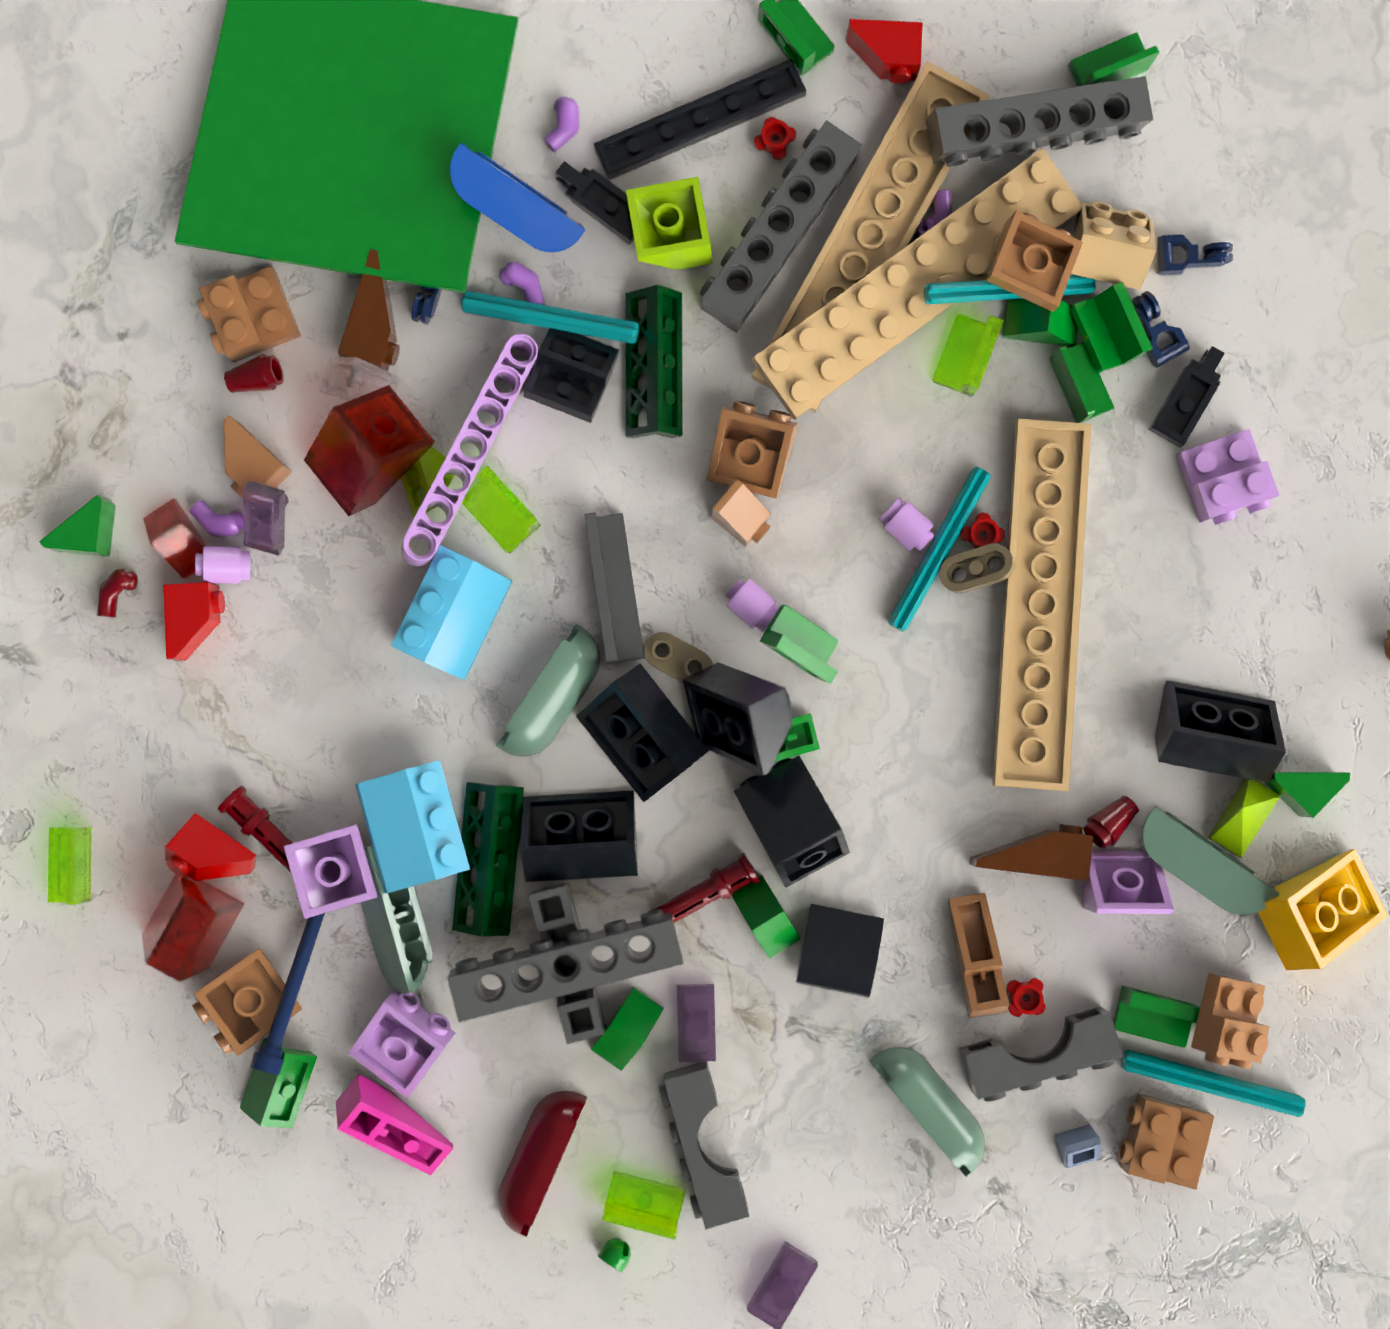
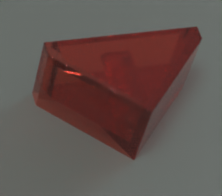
(174, 537)

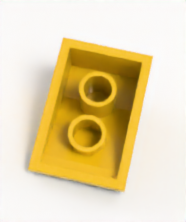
(1322, 912)

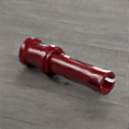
(256, 823)
(720, 884)

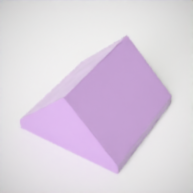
(330, 871)
(1126, 884)

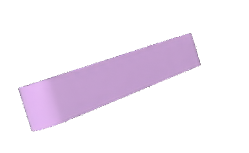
(474, 432)

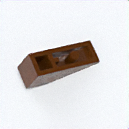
(371, 325)
(1046, 853)

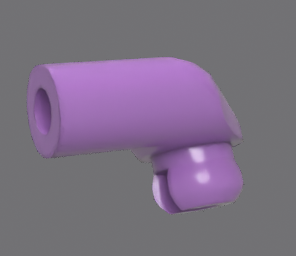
(567, 123)
(942, 208)
(525, 279)
(217, 524)

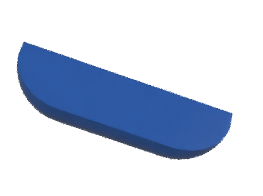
(512, 202)

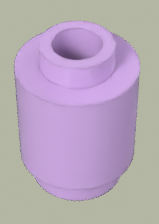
(907, 525)
(223, 565)
(752, 604)

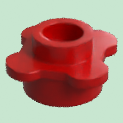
(778, 128)
(983, 523)
(1033, 1005)

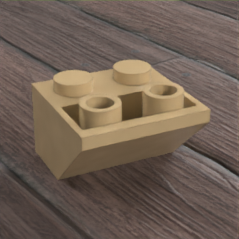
(1115, 244)

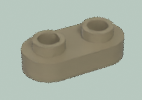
(977, 568)
(679, 657)

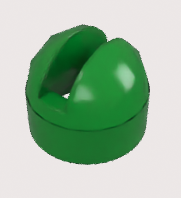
(615, 1253)

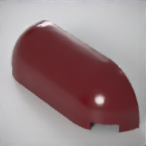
(538, 1158)

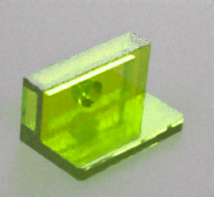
(967, 353)
(500, 511)
(69, 865)
(643, 1205)

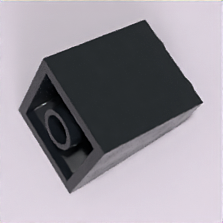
(792, 820)

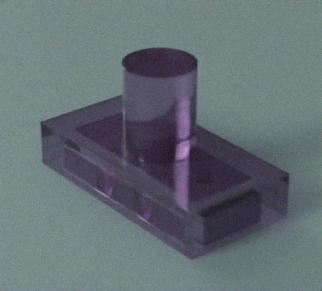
(264, 517)
(696, 1022)
(782, 1286)

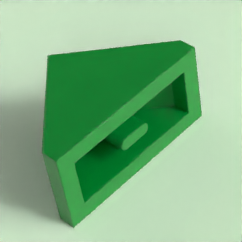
(1036, 324)
(85, 531)
(800, 738)
(1307, 791)
(765, 917)
(628, 1029)

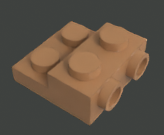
(1034, 260)
(248, 314)
(752, 448)
(242, 1003)
(1228, 1022)
(1165, 1141)

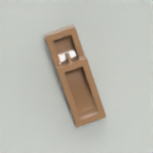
(978, 956)

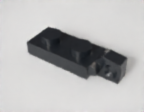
(598, 199)
(1188, 398)

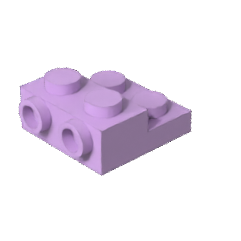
(1227, 477)
(402, 1042)

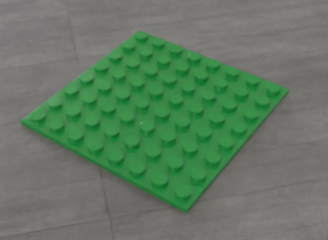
(341, 132)

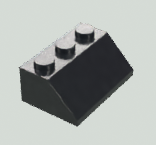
(739, 715)
(642, 732)
(1219, 732)
(579, 836)

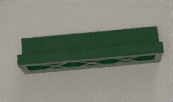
(659, 360)
(493, 859)

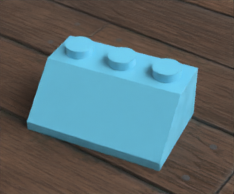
(451, 612)
(412, 826)

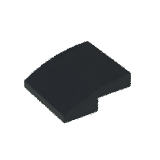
(571, 373)
(840, 950)

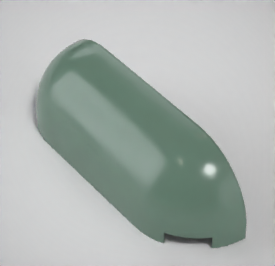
(552, 695)
(1204, 865)
(397, 933)
(933, 1105)

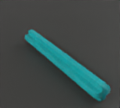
(984, 291)
(550, 317)
(939, 549)
(1213, 1083)

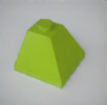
(670, 224)

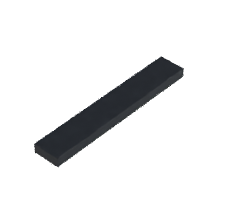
(700, 119)

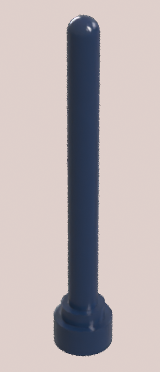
(269, 1056)

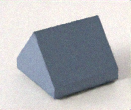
(1078, 1146)

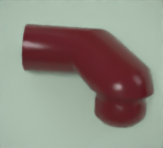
(111, 588)

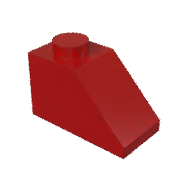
(888, 47)
(190, 616)
(207, 852)

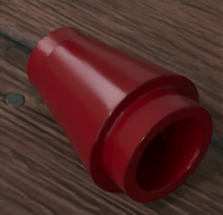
(255, 375)
(1111, 822)

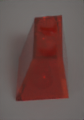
(366, 448)
(188, 927)

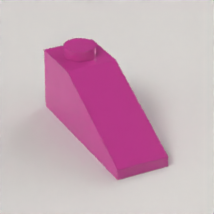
(390, 1125)

